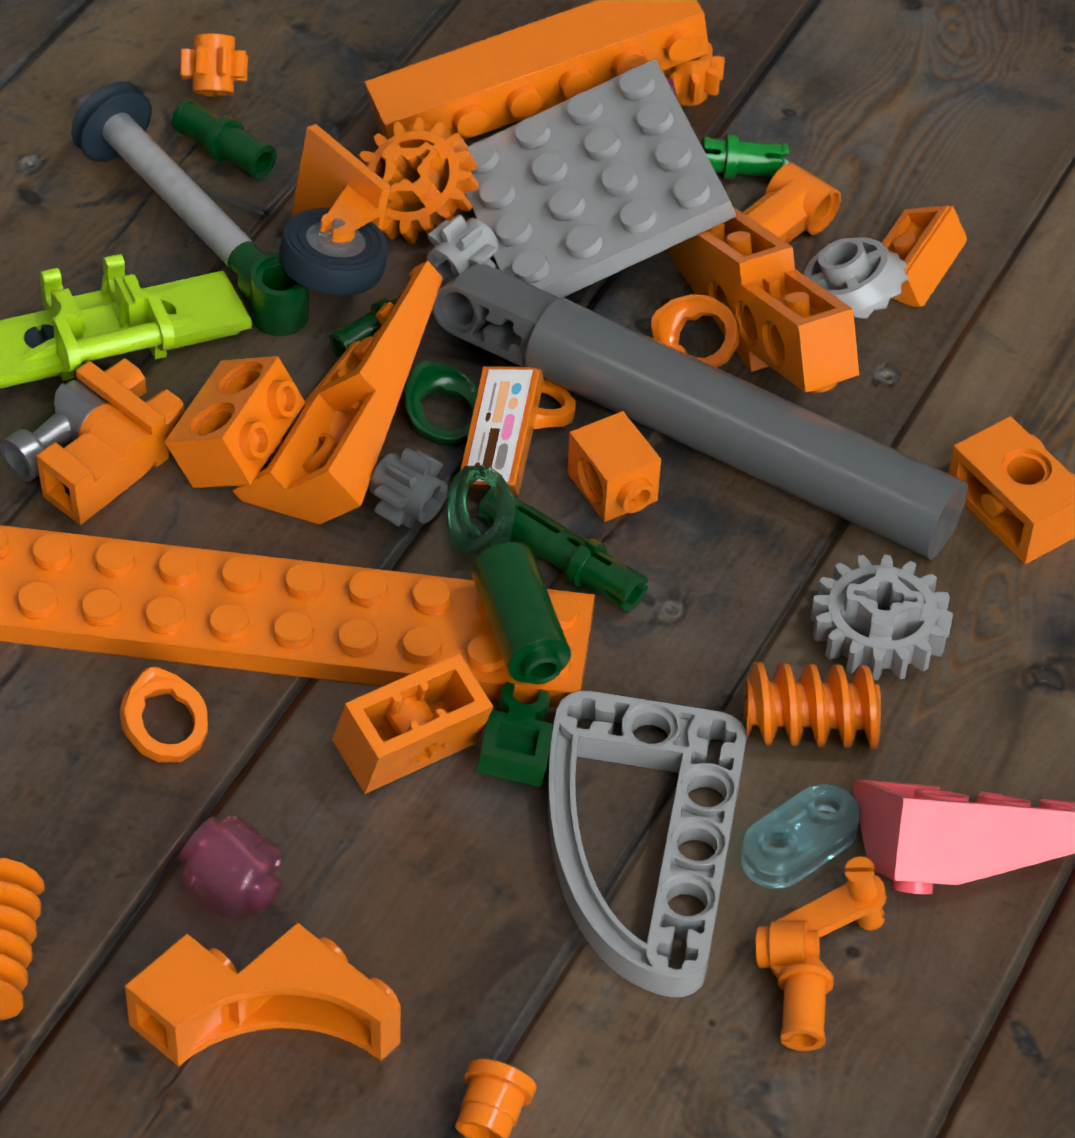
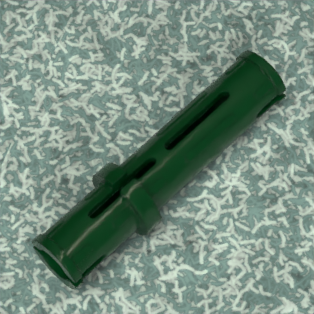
(581, 560)

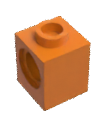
(614, 466)

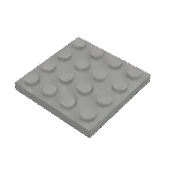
(596, 184)

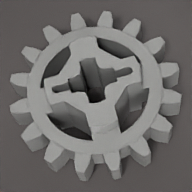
(881, 617)

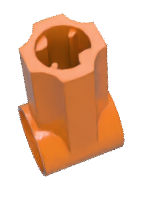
(795, 203)

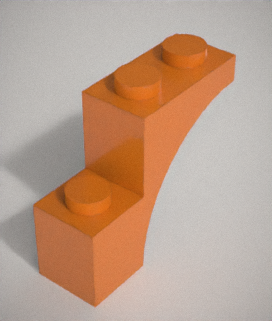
(299, 982)

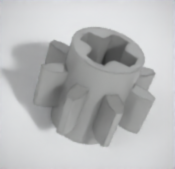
(461, 246)

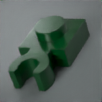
(516, 739)

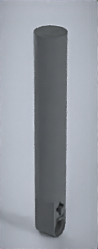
(705, 408)

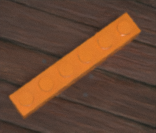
(537, 65)

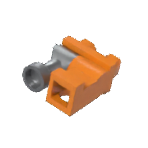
(112, 438)

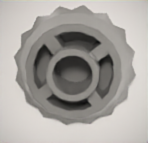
(858, 273)

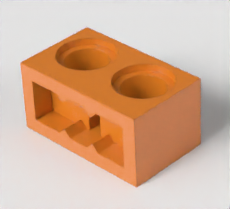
(235, 422)

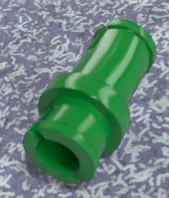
(744, 157)

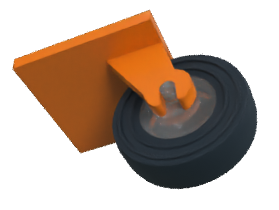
(335, 220)

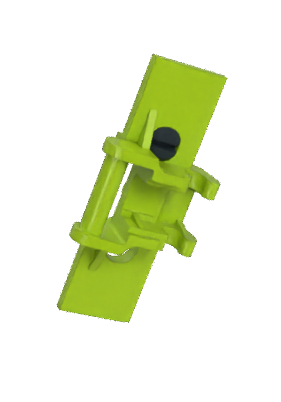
(115, 322)

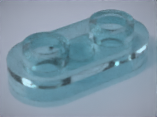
(805, 831)

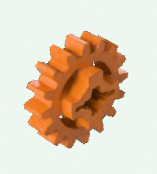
(442, 172)

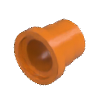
(493, 1099)

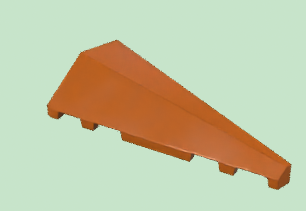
(345, 419)

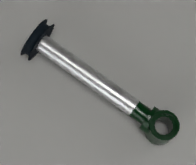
(114, 126)

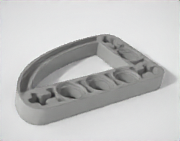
(683, 753)

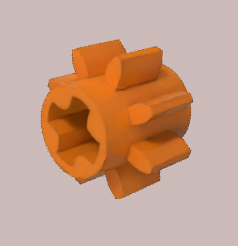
(213, 65)
(697, 78)

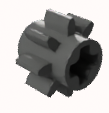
(408, 487)

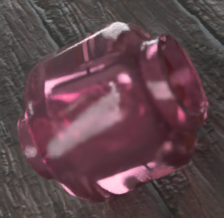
(231, 867)

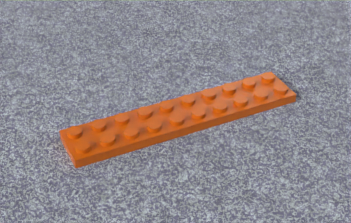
(259, 612)

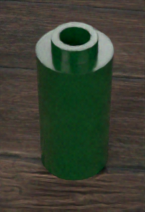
(521, 613)

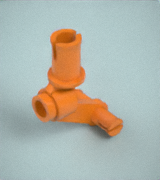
(793, 950)

